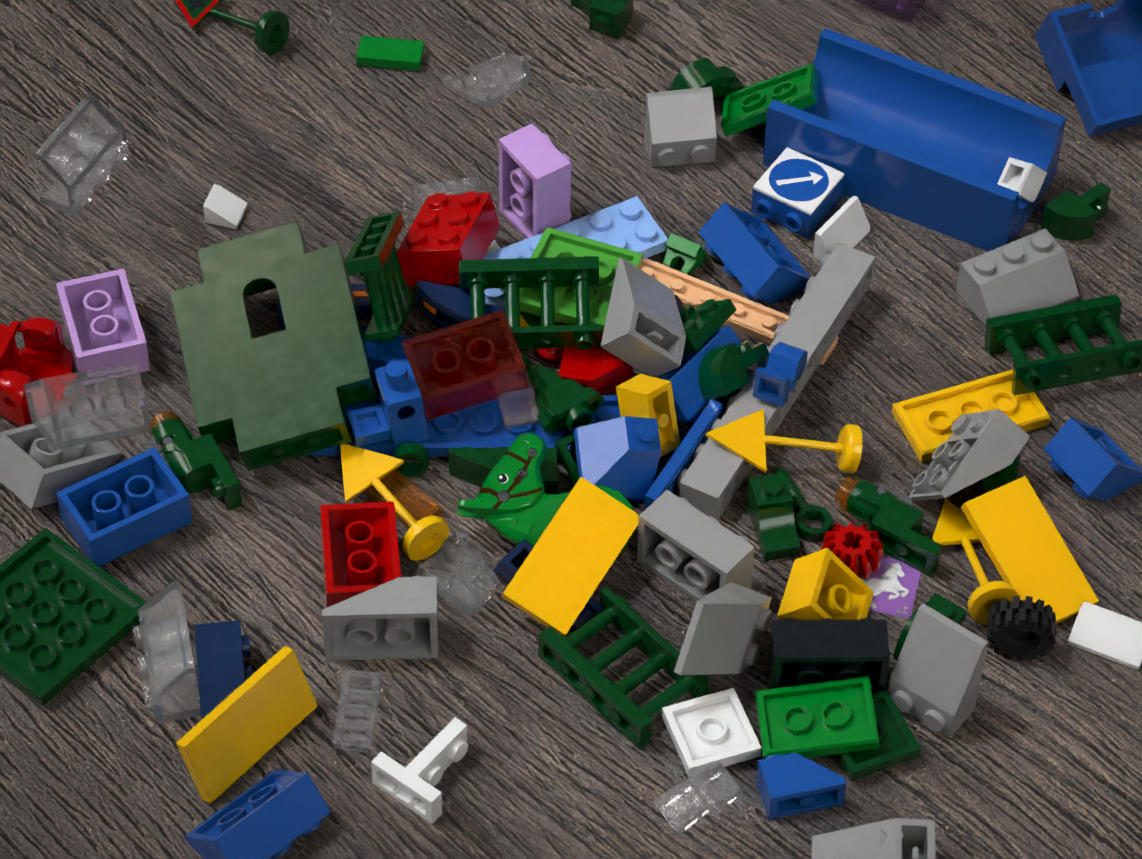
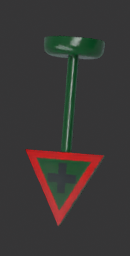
(270, 30)

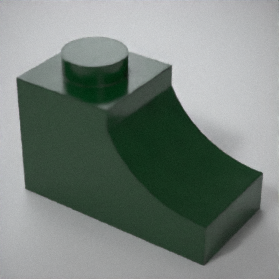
(606, 16)
(773, 516)

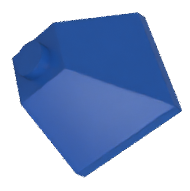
(619, 454)

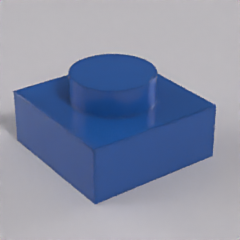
(368, 425)

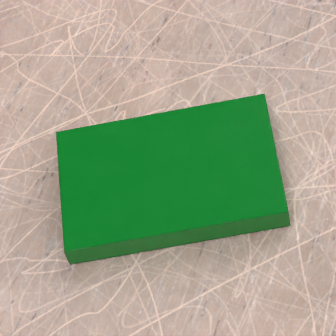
(749, 105)
(818, 718)

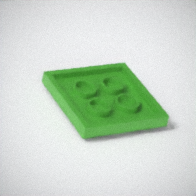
(563, 244)

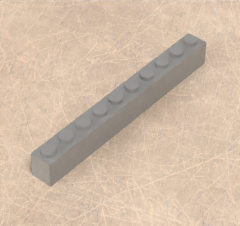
(811, 327)

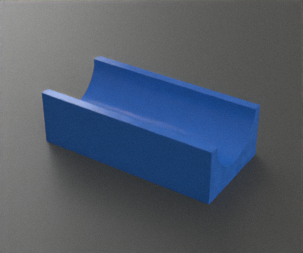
(918, 141)

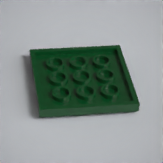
(58, 615)

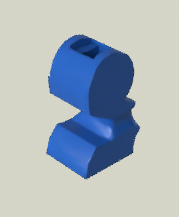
(781, 372)

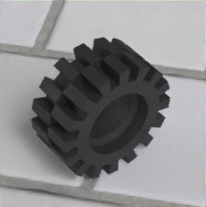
(1021, 628)

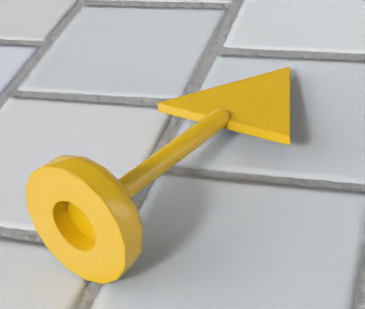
(748, 440)
(365, 468)
(955, 529)

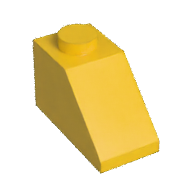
(651, 398)

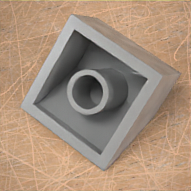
(680, 127)

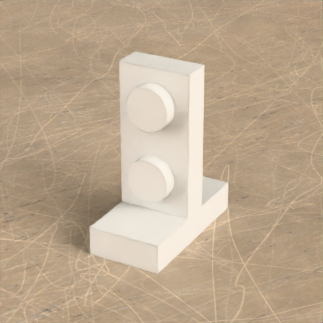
(416, 782)

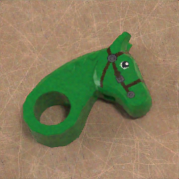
(515, 495)

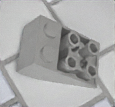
(643, 322)
(975, 449)
(879, 840)

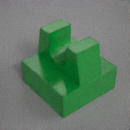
(683, 249)

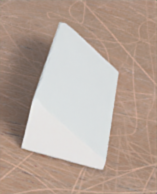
(846, 227)
(1108, 635)

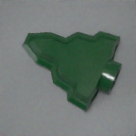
(562, 401)

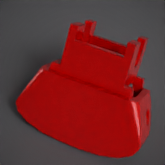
(42, 358)

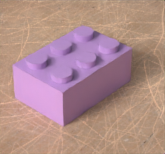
(533, 182)
(102, 321)

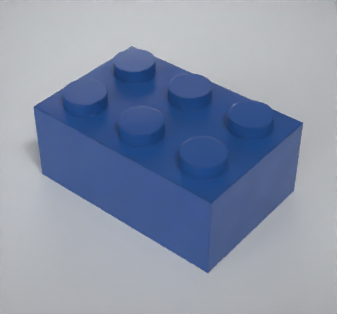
(124, 507)

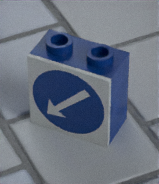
(797, 192)

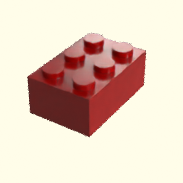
(445, 232)

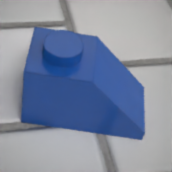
(797, 785)

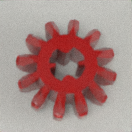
(855, 548)

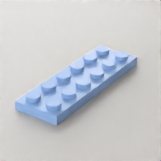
(620, 225)

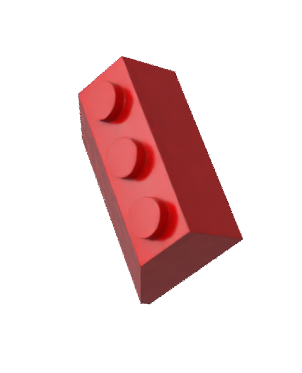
(358, 548)

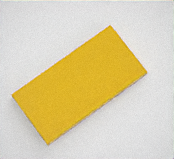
(929, 417)
(1028, 548)
(571, 557)
(247, 724)

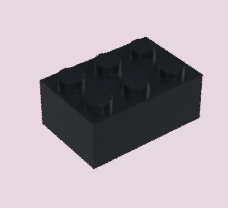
(828, 651)

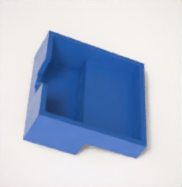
(1097, 61)

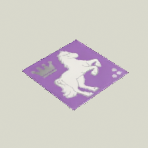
(893, 588)

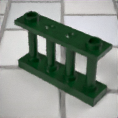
(377, 261)
(546, 275)
(1061, 323)
(610, 697)

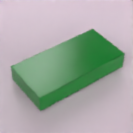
(390, 53)

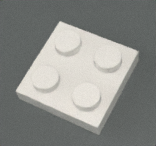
(711, 731)

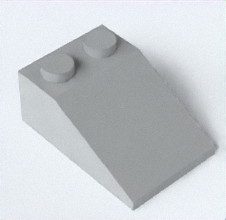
(38, 471)
(384, 622)
(724, 632)
(938, 672)

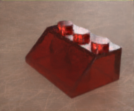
(466, 364)

